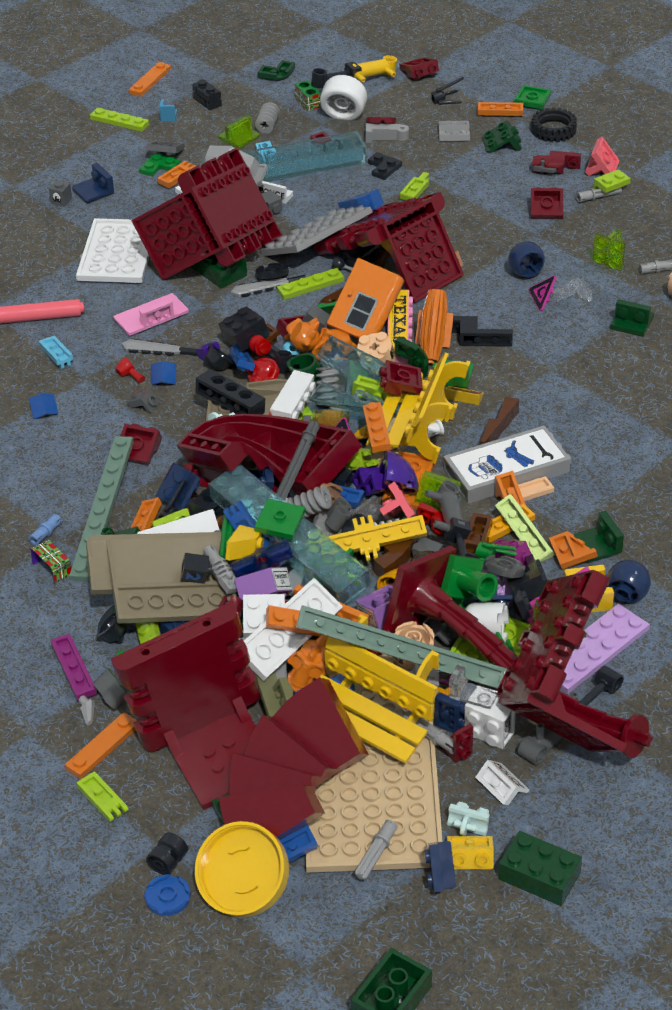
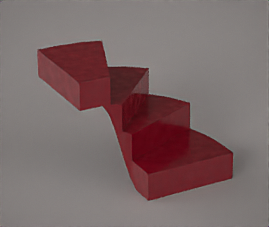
(270, 443)
(289, 759)

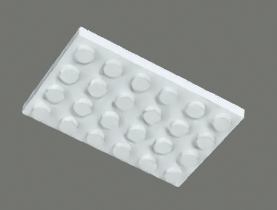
(113, 253)

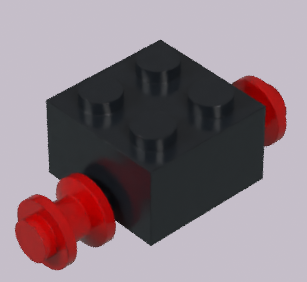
(245, 331)

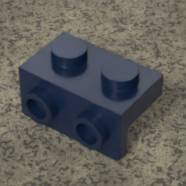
(441, 864)

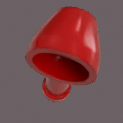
(126, 368)

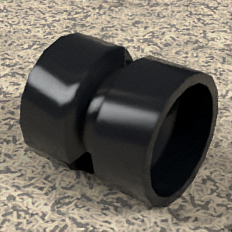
(167, 853)

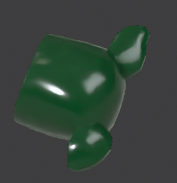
(307, 363)

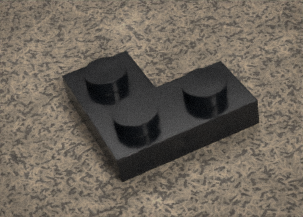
(384, 165)

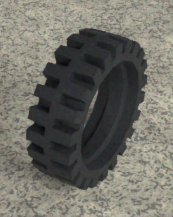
(554, 134)

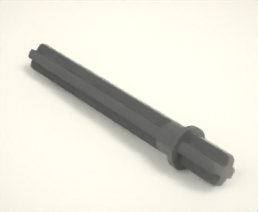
(308, 437)

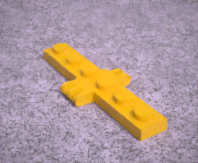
(369, 538)

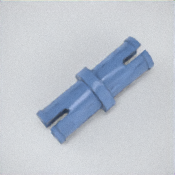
(44, 529)

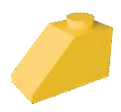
(243, 542)

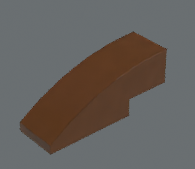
(395, 555)

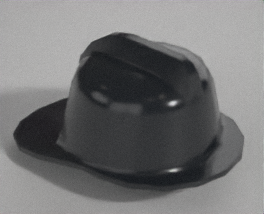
(217, 359)
(109, 628)

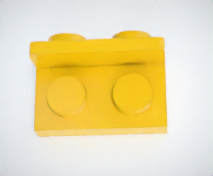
(472, 852)

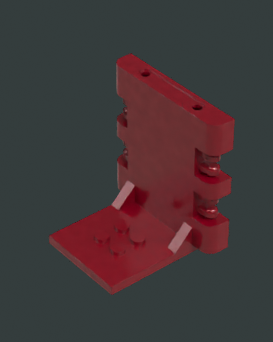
(214, 215)
(413, 237)
(538, 672)
(194, 697)

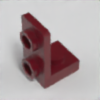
(206, 474)
(461, 744)

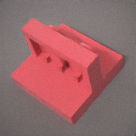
(602, 158)
(400, 504)

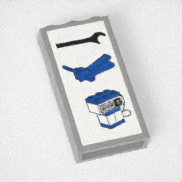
(527, 453)

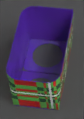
(54, 558)

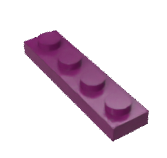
(73, 666)

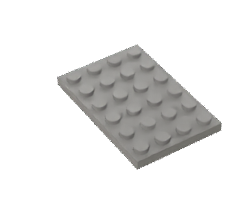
(316, 231)

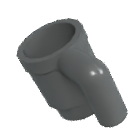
(439, 630)

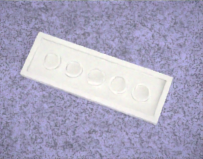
(272, 647)

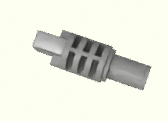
(221, 570)

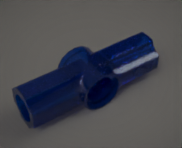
(274, 554)

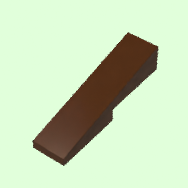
(495, 427)
(480, 527)

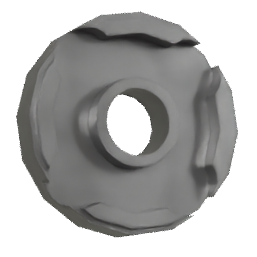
(504, 566)

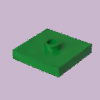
(533, 96)
(280, 519)

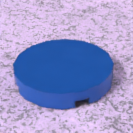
(167, 901)

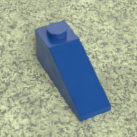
(369, 199)

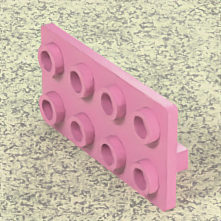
(150, 314)

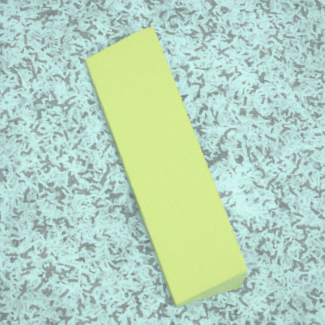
(524, 528)

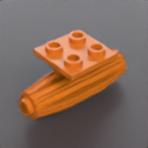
(434, 325)

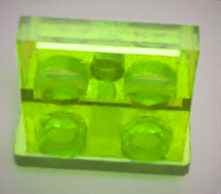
(239, 132)
(609, 249)
(431, 482)

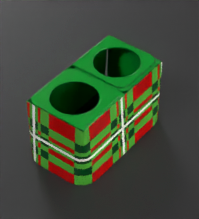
(302, 90)

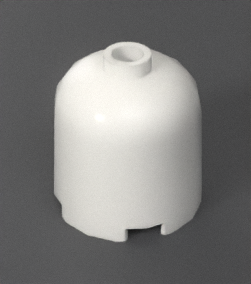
(491, 615)

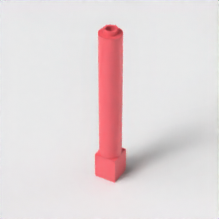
(41, 311)

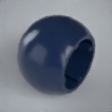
(526, 259)
(629, 581)

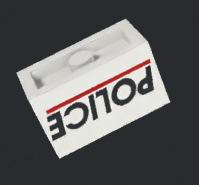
(280, 190)
(500, 781)

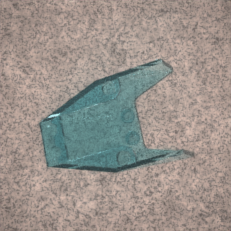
(350, 363)

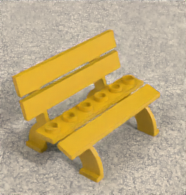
(427, 405)
(415, 695)

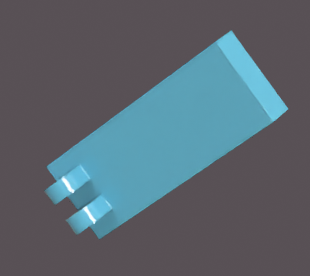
(56, 351)

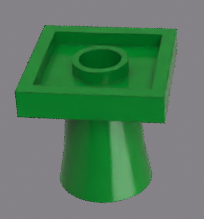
(465, 579)

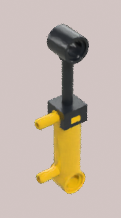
(358, 71)

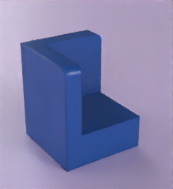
(163, 373)
(43, 405)

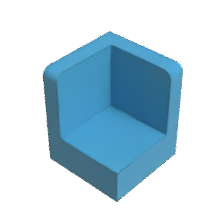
(167, 112)

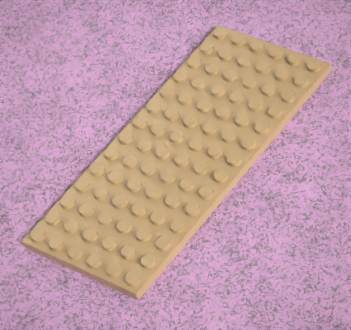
(378, 791)

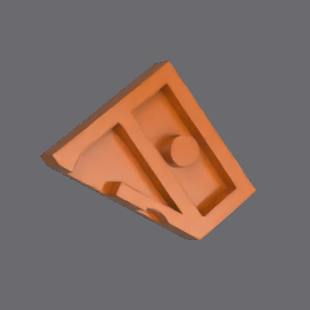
(570, 550)

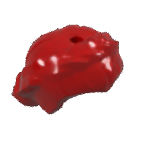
(264, 370)

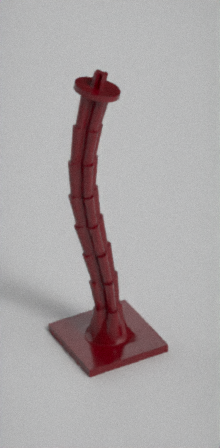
(419, 596)

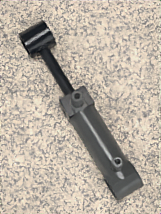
(455, 527)
(537, 746)

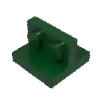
(632, 318)

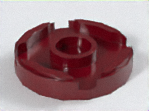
(381, 120)

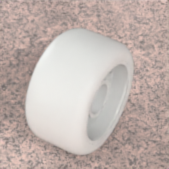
(343, 97)

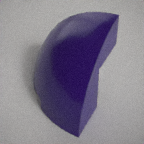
(399, 471)
(370, 479)

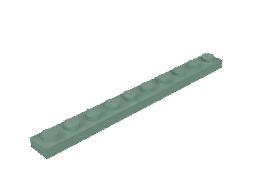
(103, 502)
(396, 645)

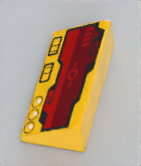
(463, 395)

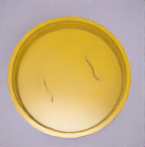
(241, 869)

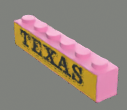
(401, 321)

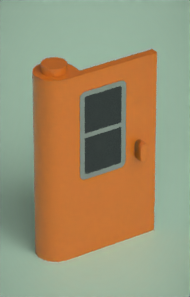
(371, 300)

